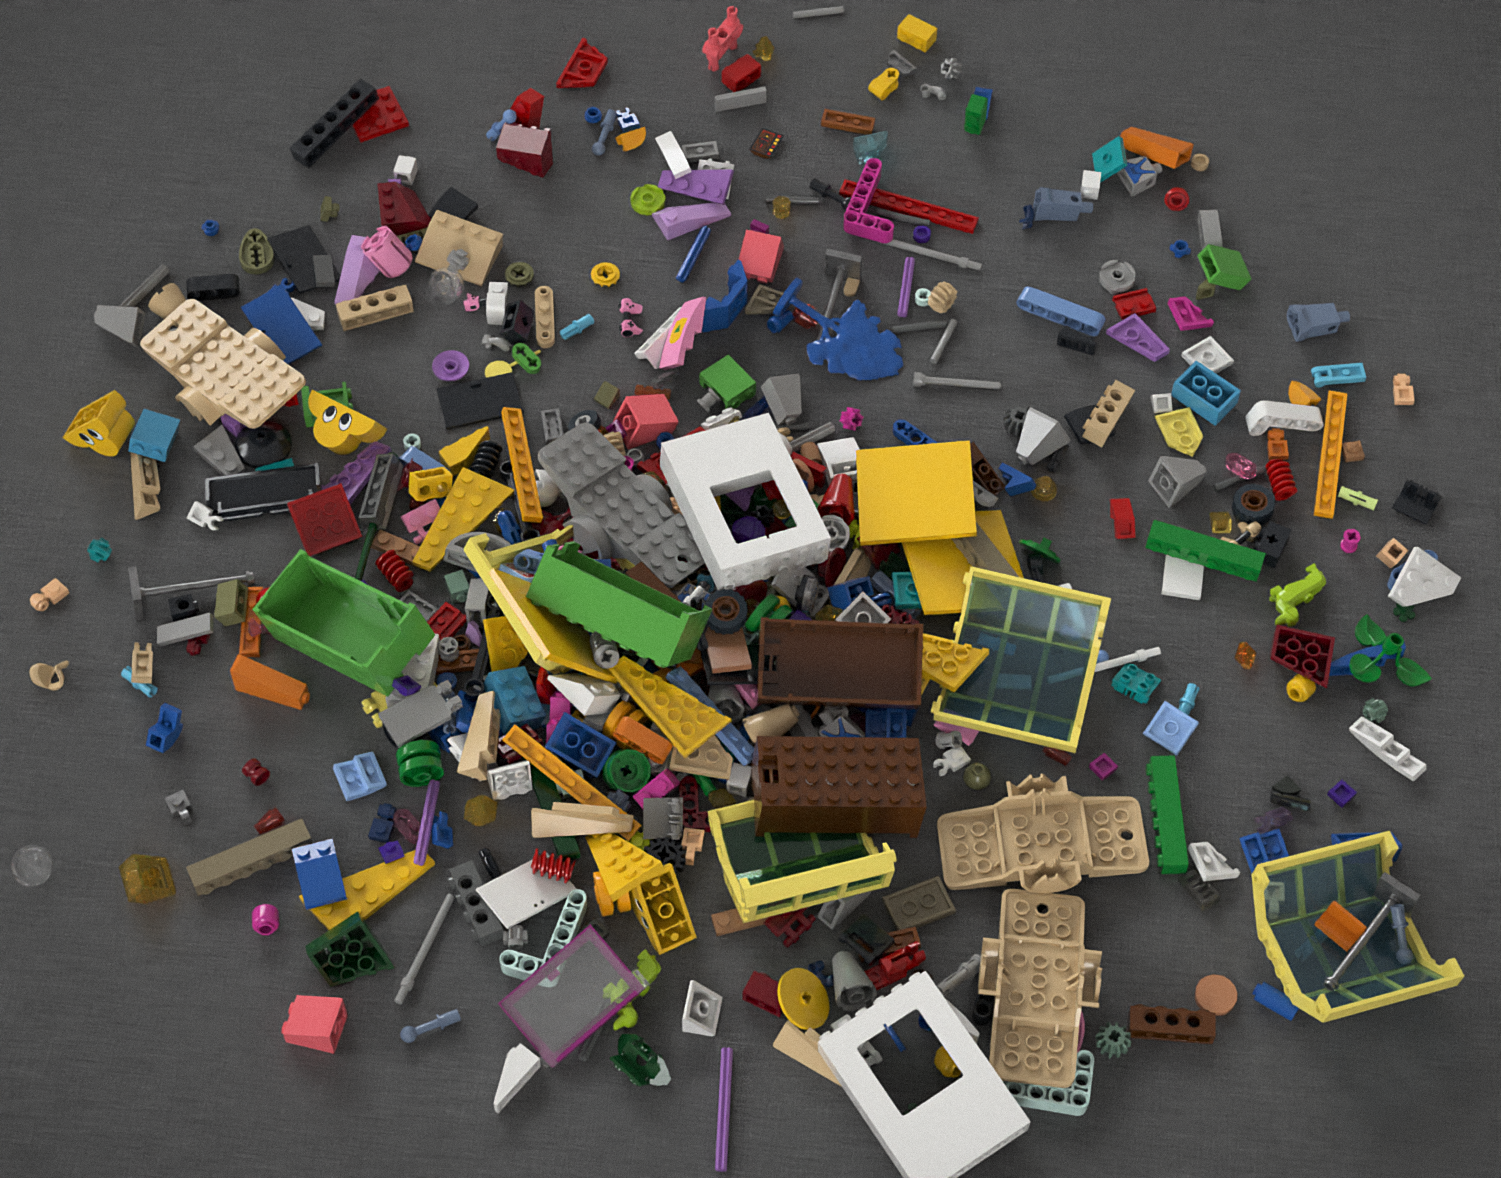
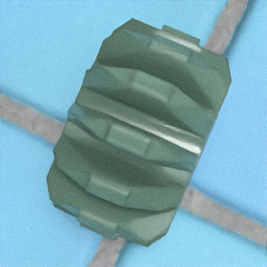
(1116, 1033)

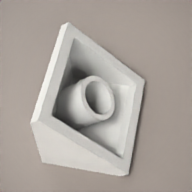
(701, 1010)

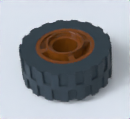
(1253, 504)
(730, 601)

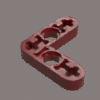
(697, 817)

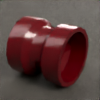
(256, 772)

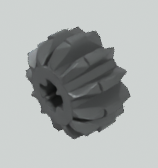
(1015, 419)

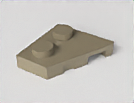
(763, 301)

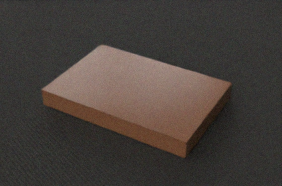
(727, 651)

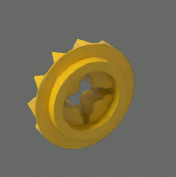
(609, 269)

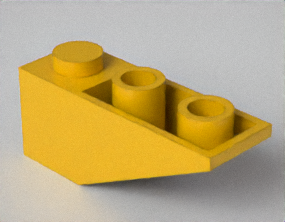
(463, 451)

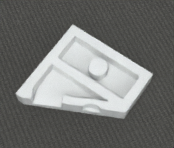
(313, 315)
(1210, 862)

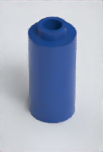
(1275, 1000)

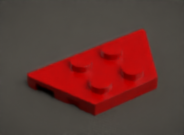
(583, 67)

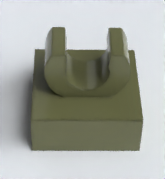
(328, 209)

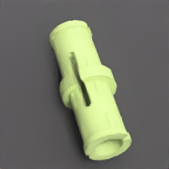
(1370, 502)

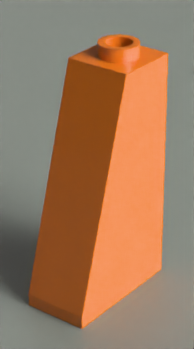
(1157, 147)
(268, 683)

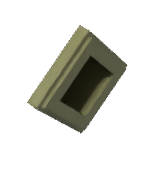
(1205, 290)
(607, 394)

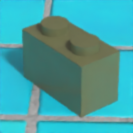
(231, 602)

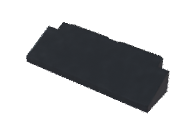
(261, 491)

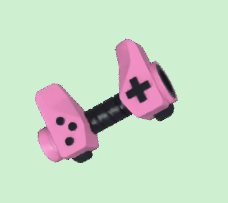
(473, 302)
(627, 308)

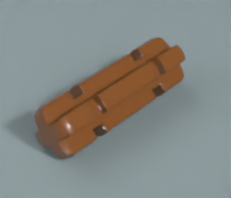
(648, 390)

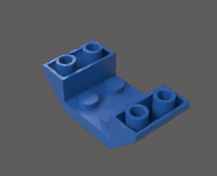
(721, 314)

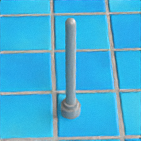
(920, 379)

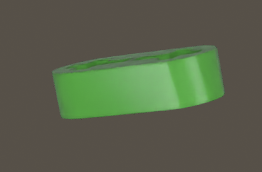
(523, 361)

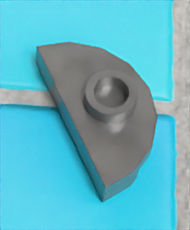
(901, 64)

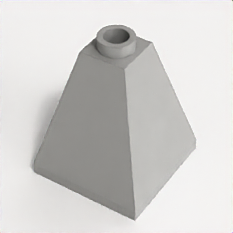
(1040, 437)
(1176, 478)

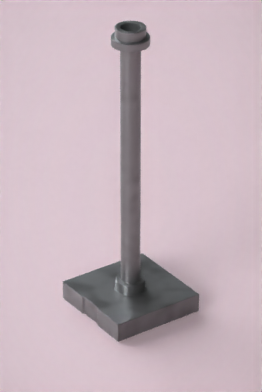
(842, 266)
(140, 593)
(1390, 892)

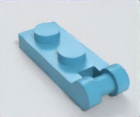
(1338, 374)

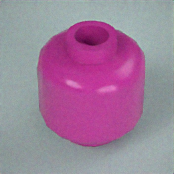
(265, 919)

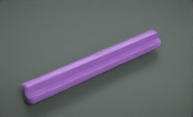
(906, 287)

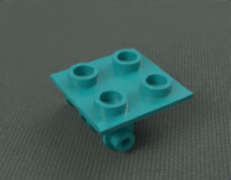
(1136, 680)

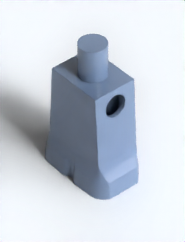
(1059, 205)
(1314, 320)

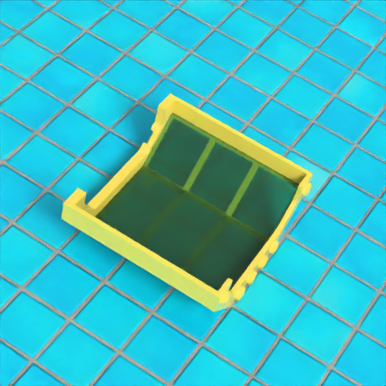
(790, 868)

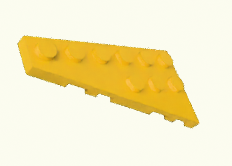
(464, 510)
(949, 662)
(675, 713)
(621, 863)
(371, 889)

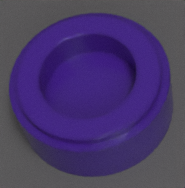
(921, 234)

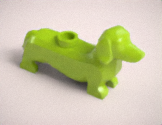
(1295, 594)
(649, 969)

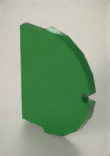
(1042, 548)

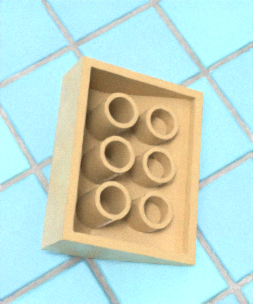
(453, 233)

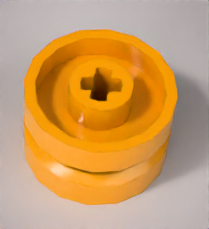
(622, 709)
(604, 900)

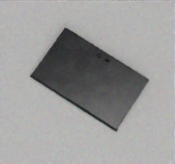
(296, 253)
(479, 403)
(736, 677)

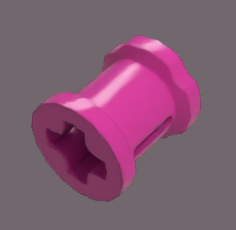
(1350, 541)

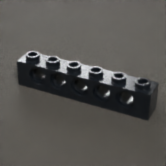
(334, 123)

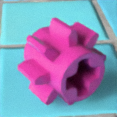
(851, 418)

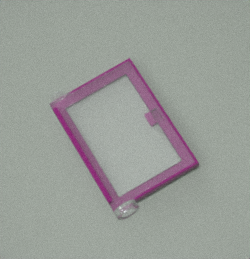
(572, 996)

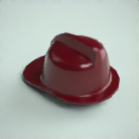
(404, 479)
(832, 567)

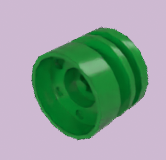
(637, 770)

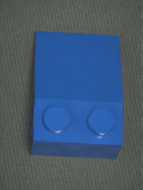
(580, 745)
(319, 874)

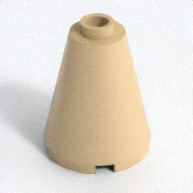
(167, 301)
(772, 722)

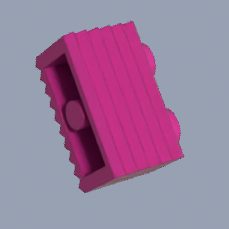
(658, 787)

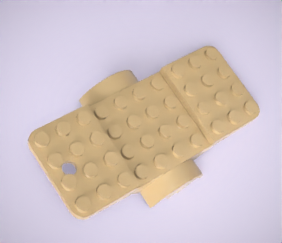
(222, 367)
(1041, 839)
(1038, 987)

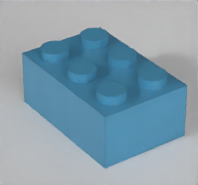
(1205, 393)
(515, 698)

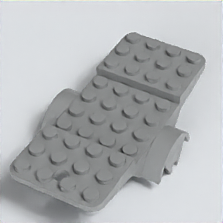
(619, 510)

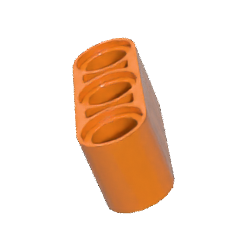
(643, 740)

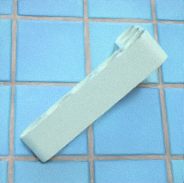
(562, 928)
(1068, 1095)

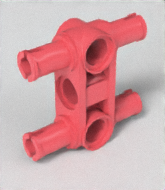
(722, 39)

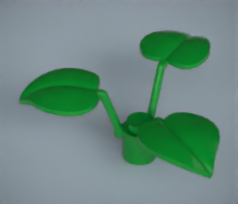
(1365, 670)

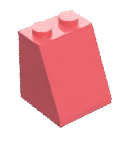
(761, 255)
(645, 418)
(315, 1022)

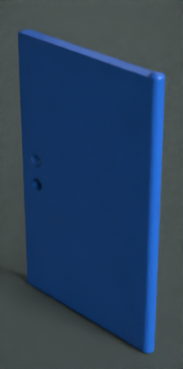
(283, 323)

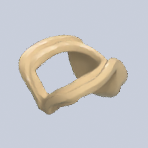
(42, 674)

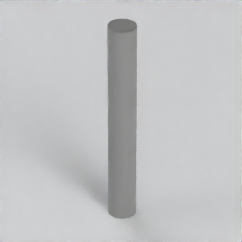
(818, 12)
(939, 349)

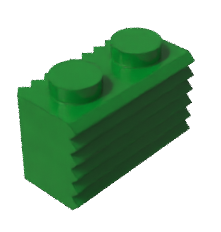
(975, 114)

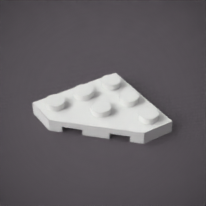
(1423, 580)

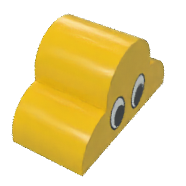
(102, 425)
(341, 427)
(662, 910)

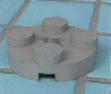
(1113, 284)

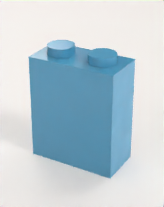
(154, 435)

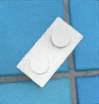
(722, 419)

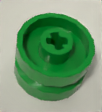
(767, 609)
(419, 763)

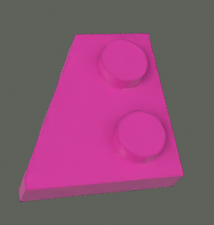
(1188, 315)

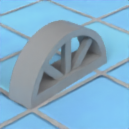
(455, 554)

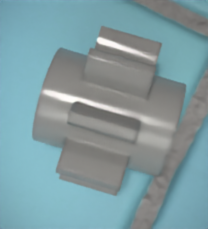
(951, 68)
(458, 259)
(515, 937)

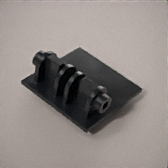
(1417, 502)

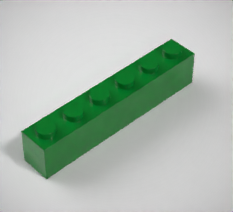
(1205, 550)
(1167, 815)

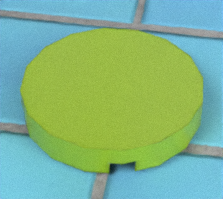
(647, 199)

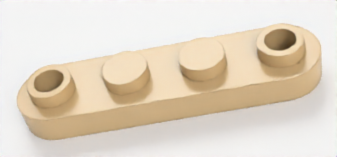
(544, 317)

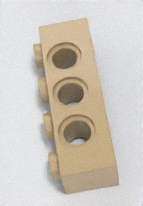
(374, 307)
(1108, 413)

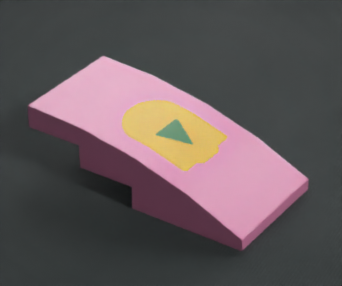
(681, 334)

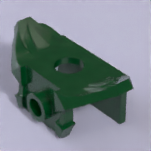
(655, 1070)

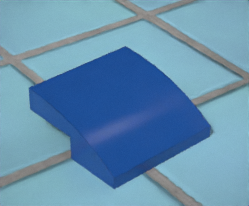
(886, 723)
(1263, 847)

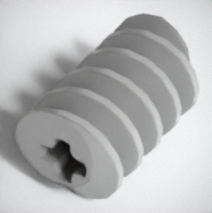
(604, 651)

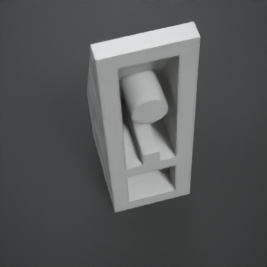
(517, 1070)

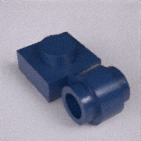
(382, 828)

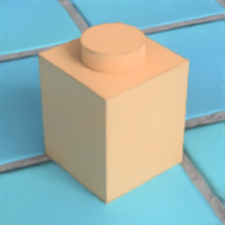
(1392, 553)

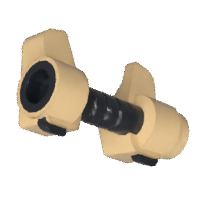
(1249, 533)

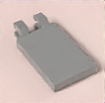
(420, 713)

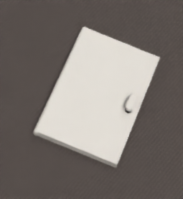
(521, 894)

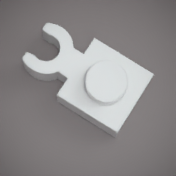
(202, 516)
(954, 759)

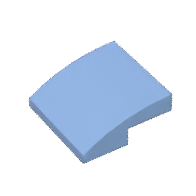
(359, 776)

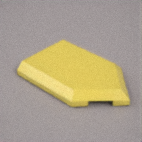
(1180, 430)

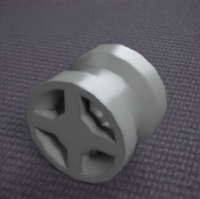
(447, 644)

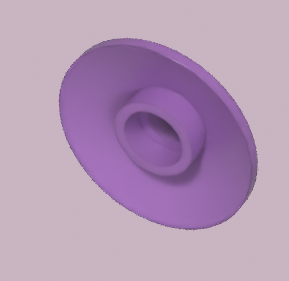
(450, 360)

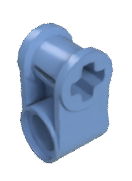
(533, 558)

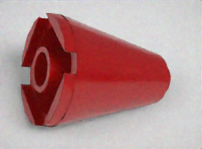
(839, 499)

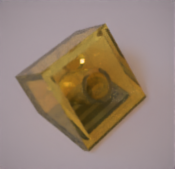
(146, 878)

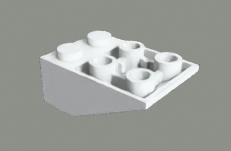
(839, 458)
(510, 780)

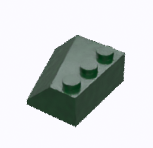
(348, 952)

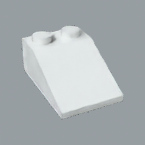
(586, 693)

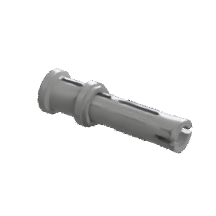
(964, 973)

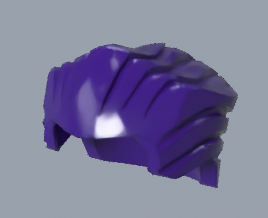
(747, 529)

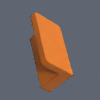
(1340, 926)

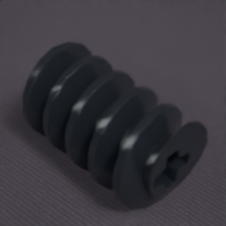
(486, 458)

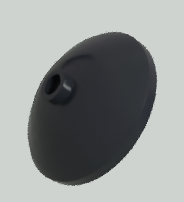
(263, 451)

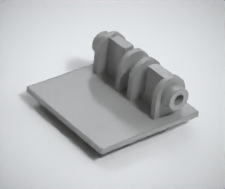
(663, 818)

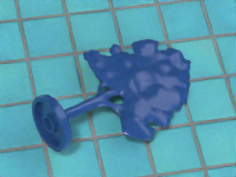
(858, 344)

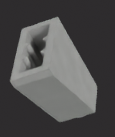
(122, 322)
(784, 397)
(476, 602)
(836, 911)

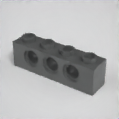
(467, 875)

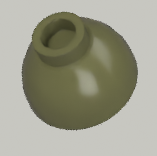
(977, 776)

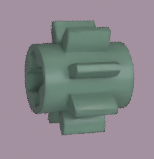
(1375, 710)

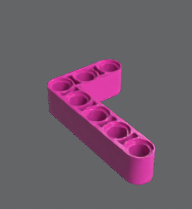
(855, 218)

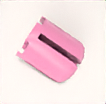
(387, 252)

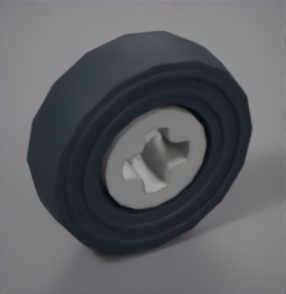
(585, 416)

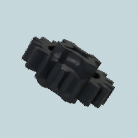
(663, 848)

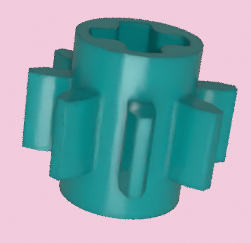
(99, 550)

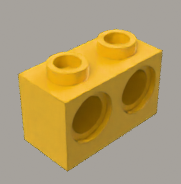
(430, 483)

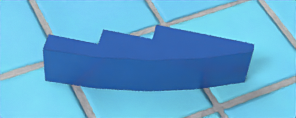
(1341, 665)

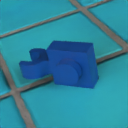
(441, 833)

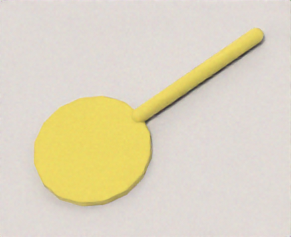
(500, 367)

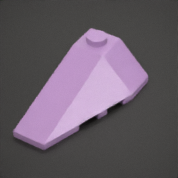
(687, 218)
(356, 272)

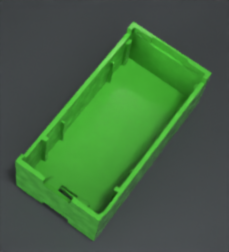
(616, 606)
(343, 622)

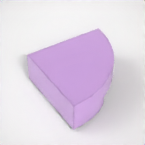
(473, 633)

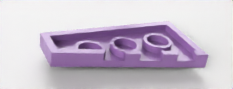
(700, 184)
(358, 473)

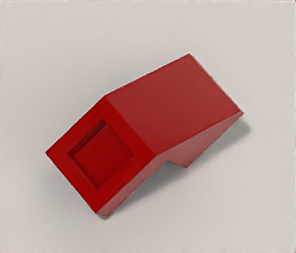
(1123, 518)

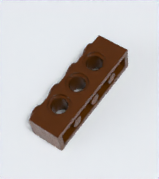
(1161, 1030)

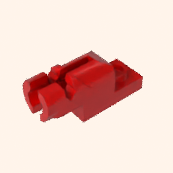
(895, 966)

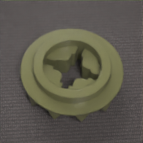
(518, 268)

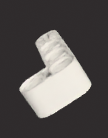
(1283, 416)

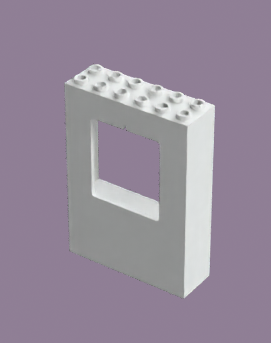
(732, 460)
(952, 1127)

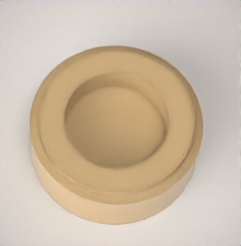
(1200, 162)

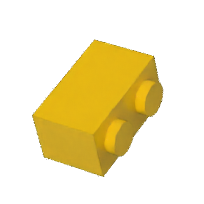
(917, 33)

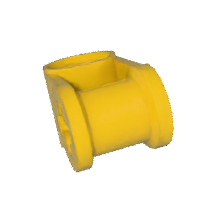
(884, 83)

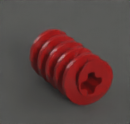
(1281, 479)
(395, 570)
(552, 866)

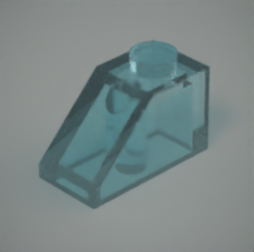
(869, 146)

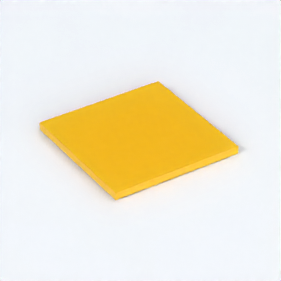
(915, 493)
(941, 567)
(552, 633)

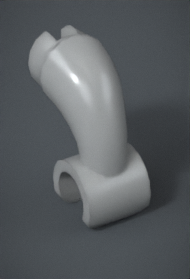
(927, 89)
(500, 342)

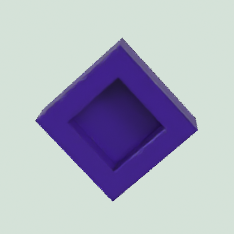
(406, 685)
(1342, 793)
(391, 851)

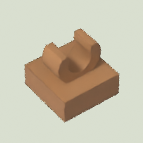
(1352, 451)

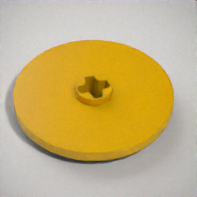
(805, 1012)

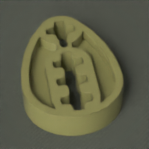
(247, 250)

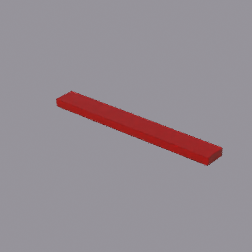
(916, 208)

